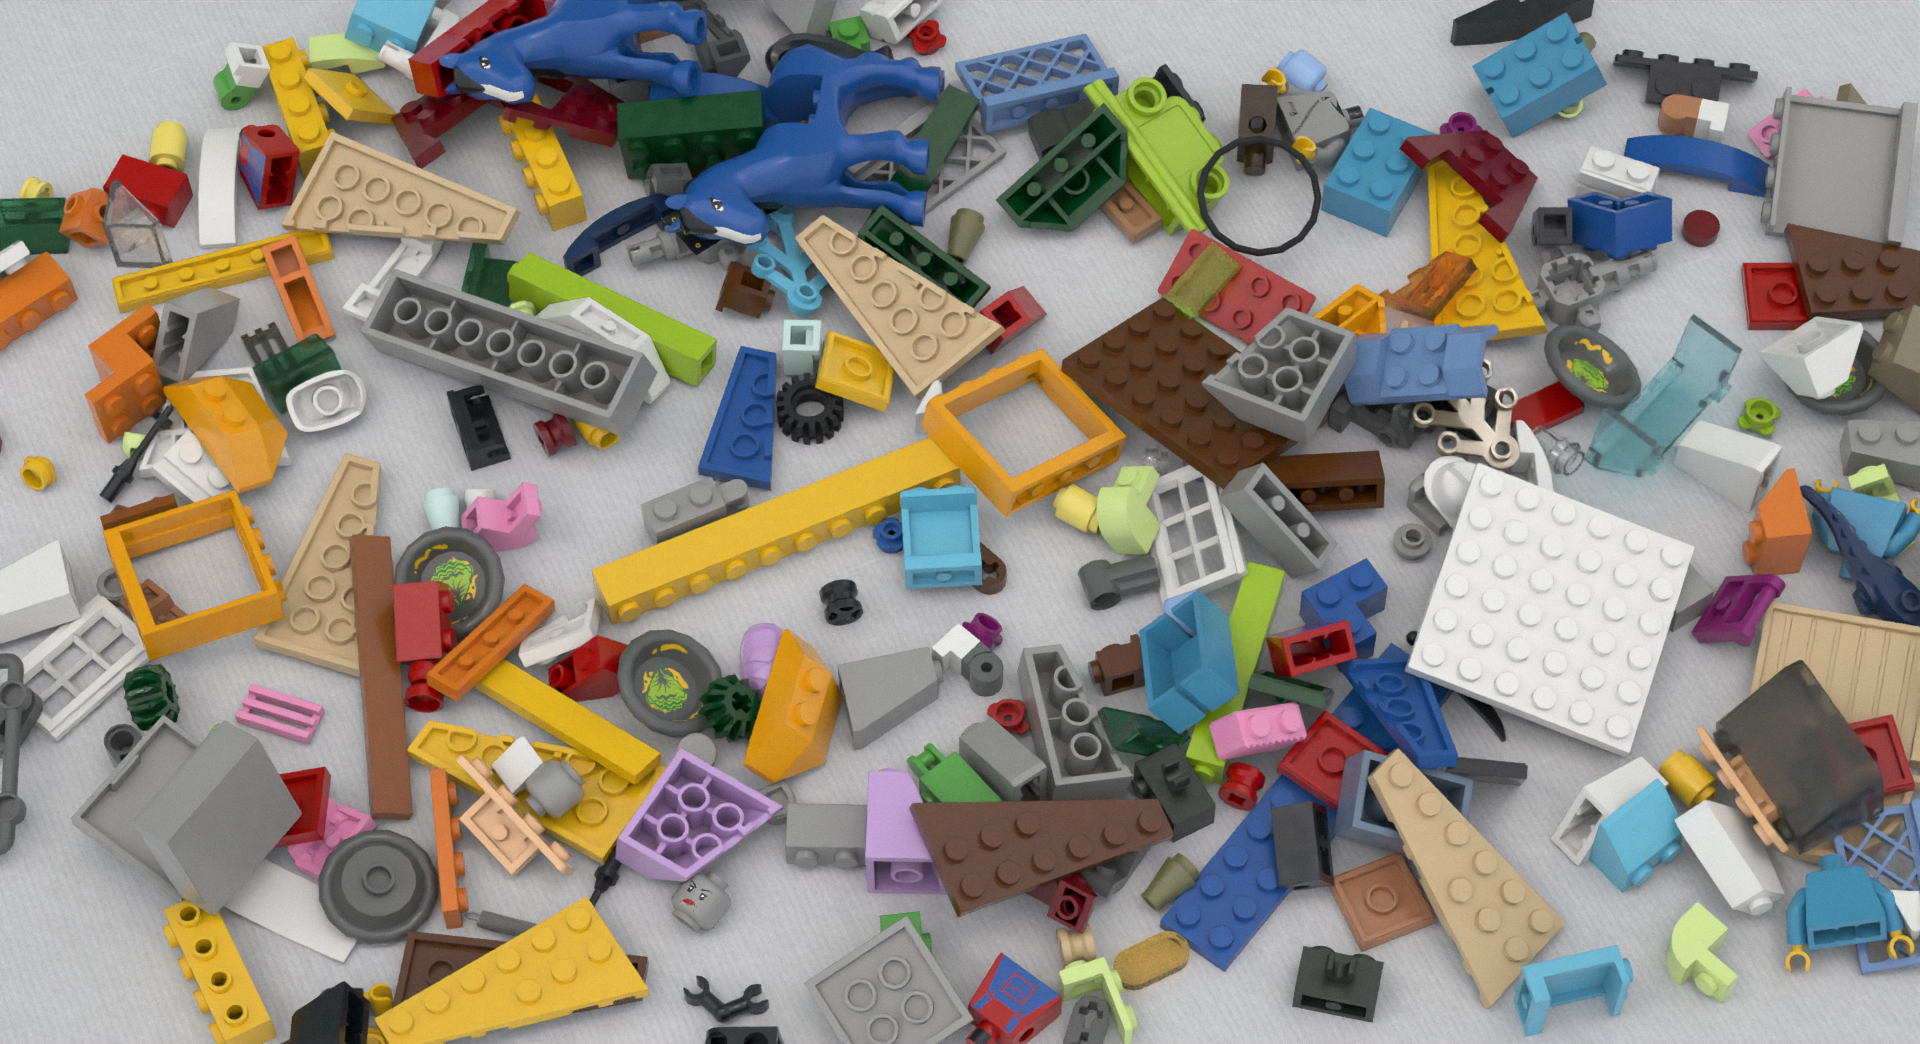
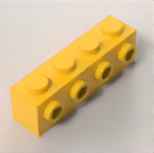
(297, 101)
(546, 172)
(220, 975)

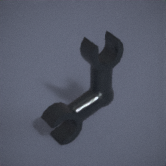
(729, 1010)

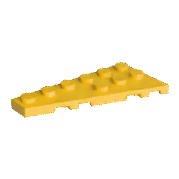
(1496, 289)
(588, 827)
(530, 979)

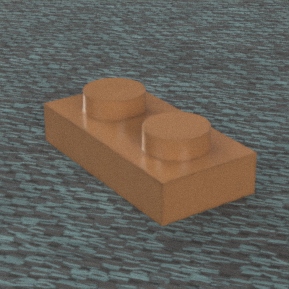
(1132, 213)

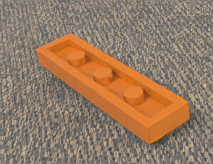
(490, 642)
(450, 863)

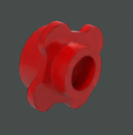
(930, 44)
(1013, 709)

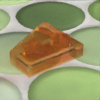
(1431, 286)

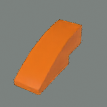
(297, 289)

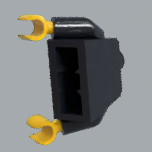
(339, 1015)

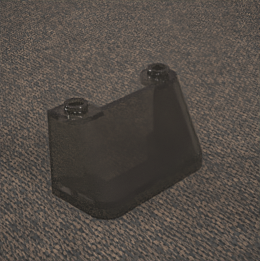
(1803, 758)

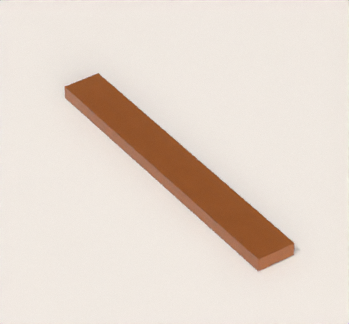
(380, 679)

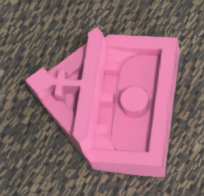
(340, 824)

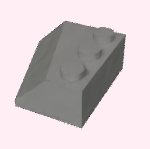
(1287, 375)

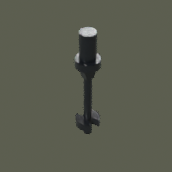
(123, 473)
(605, 876)

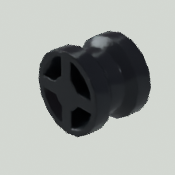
(841, 602)

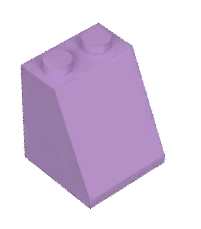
(894, 847)

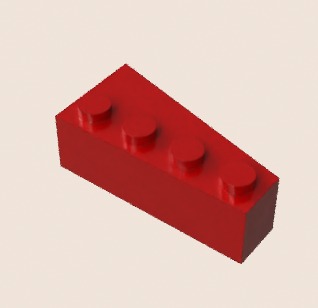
(493, 16)

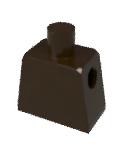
(1257, 118)

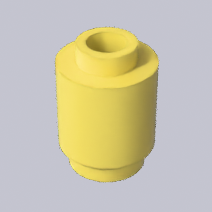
(169, 145)
(1077, 508)

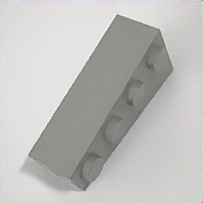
(1883, 442)
(1068, 730)

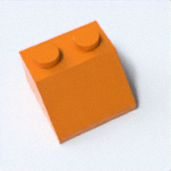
(1779, 530)

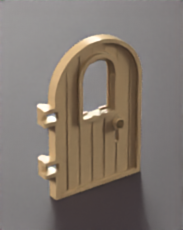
(1867, 672)

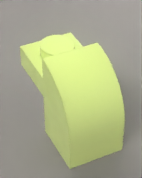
(1124, 512)
(1692, 952)

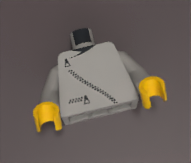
(1312, 121)

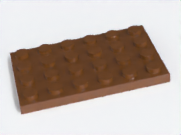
(1154, 378)

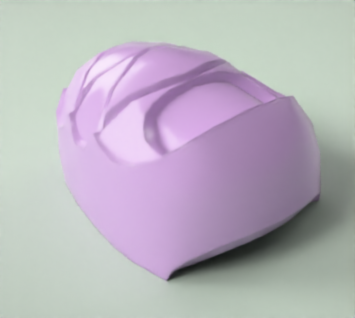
(758, 653)

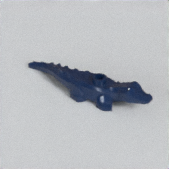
(1879, 583)

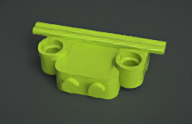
(1165, 151)

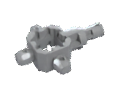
(670, 245)
(1598, 280)

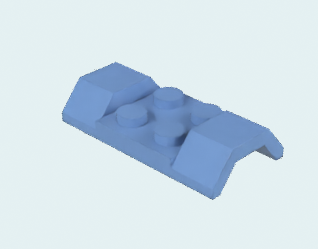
(1419, 365)

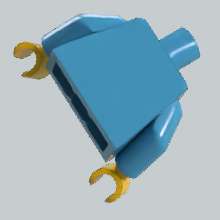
(1876, 520)
(1842, 909)

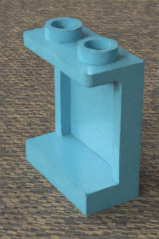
(941, 537)
(1571, 980)

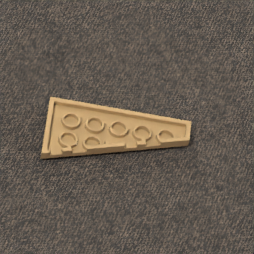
(378, 195)
(905, 315)
(319, 581)
(1472, 888)

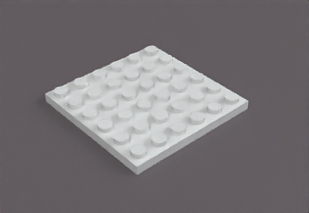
(1550, 610)

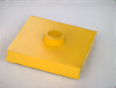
(350, 96)
(854, 371)

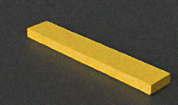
(210, 270)
(569, 721)

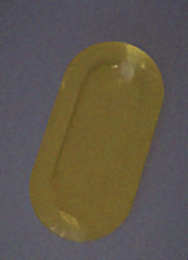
(1152, 960)

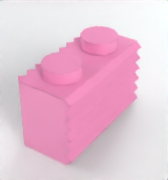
(1257, 730)

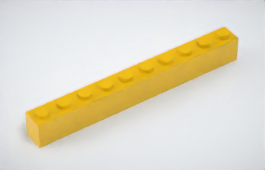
(769, 531)

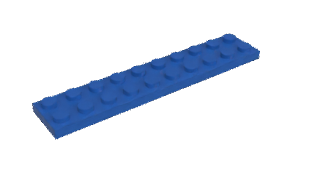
(1241, 880)

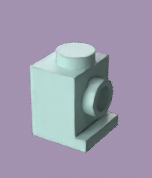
(801, 346)

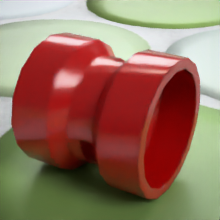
(420, 695)

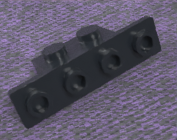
(1694, 79)

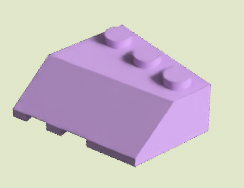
(690, 820)

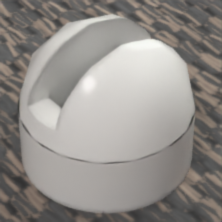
(471, 494)

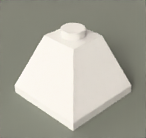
(1815, 355)

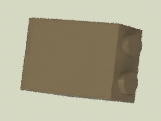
(1898, 356)

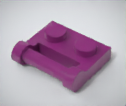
(1730, 603)

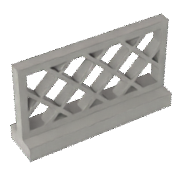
(910, 128)

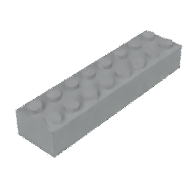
(509, 352)

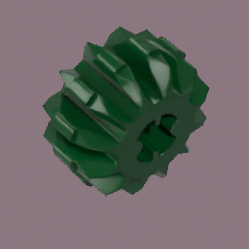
(150, 695)
(730, 708)

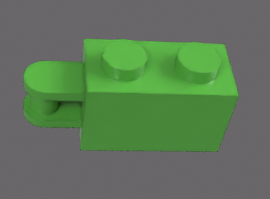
(950, 778)

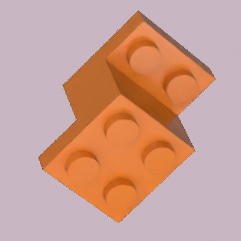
(127, 374)

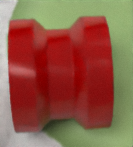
(1241, 786)

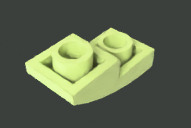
(335, 51)

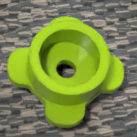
(1763, 408)

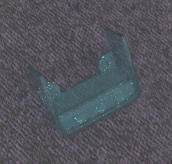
(1667, 405)

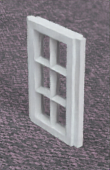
(1226, 536)
(103, 686)

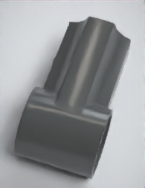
(1108, 583)

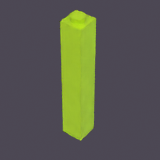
(682, 349)
(1249, 627)

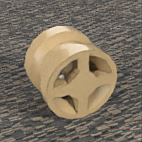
(1075, 946)

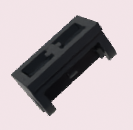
(477, 427)
(1302, 846)

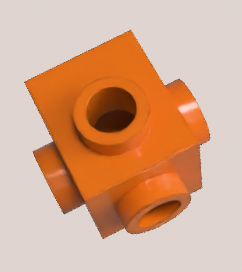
(85, 217)

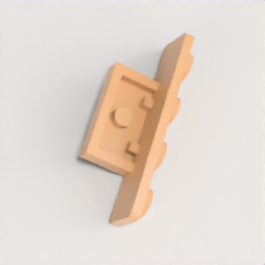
(1752, 798)
(504, 829)

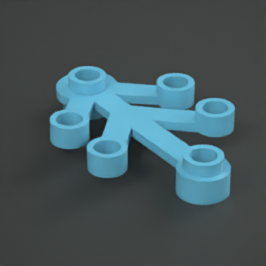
(801, 296)

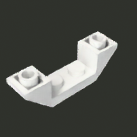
(596, 320)

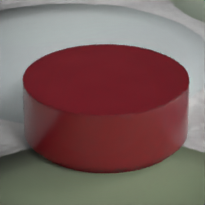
(1700, 228)

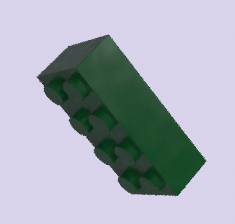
(689, 130)

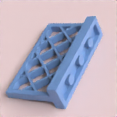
(1014, 106)
(1911, 819)

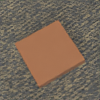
(1381, 901)

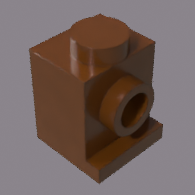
(744, 292)
(1118, 667)

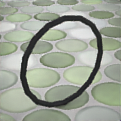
(1244, 249)

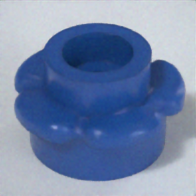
(889, 543)

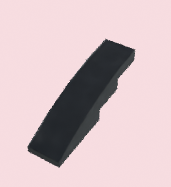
(1513, 19)

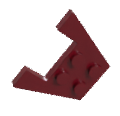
(584, 111)
(430, 117)
(1484, 166)

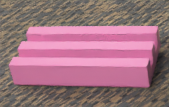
(286, 701)

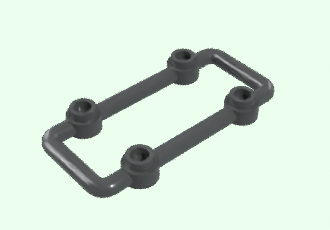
(15, 699)

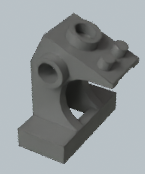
(1397, 430)

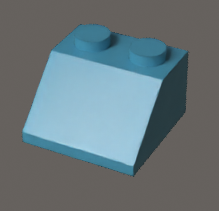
(392, 20)
(1637, 838)

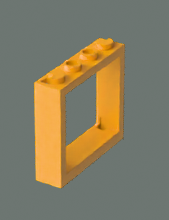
(984, 471)
(181, 526)

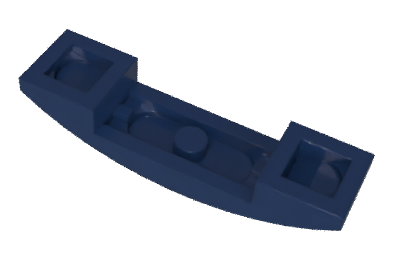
(614, 228)

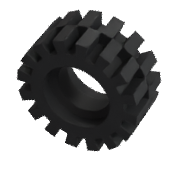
(808, 426)

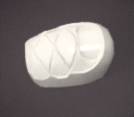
(326, 400)

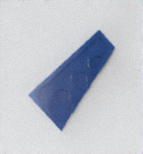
(744, 424)
(1404, 708)

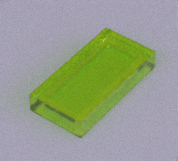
(1203, 281)

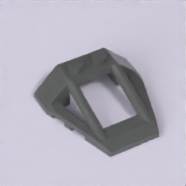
(724, 56)

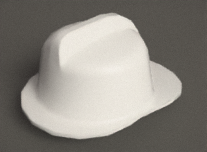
(1446, 485)

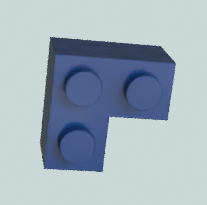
(1621, 224)
(1350, 596)

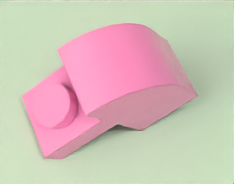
(508, 522)

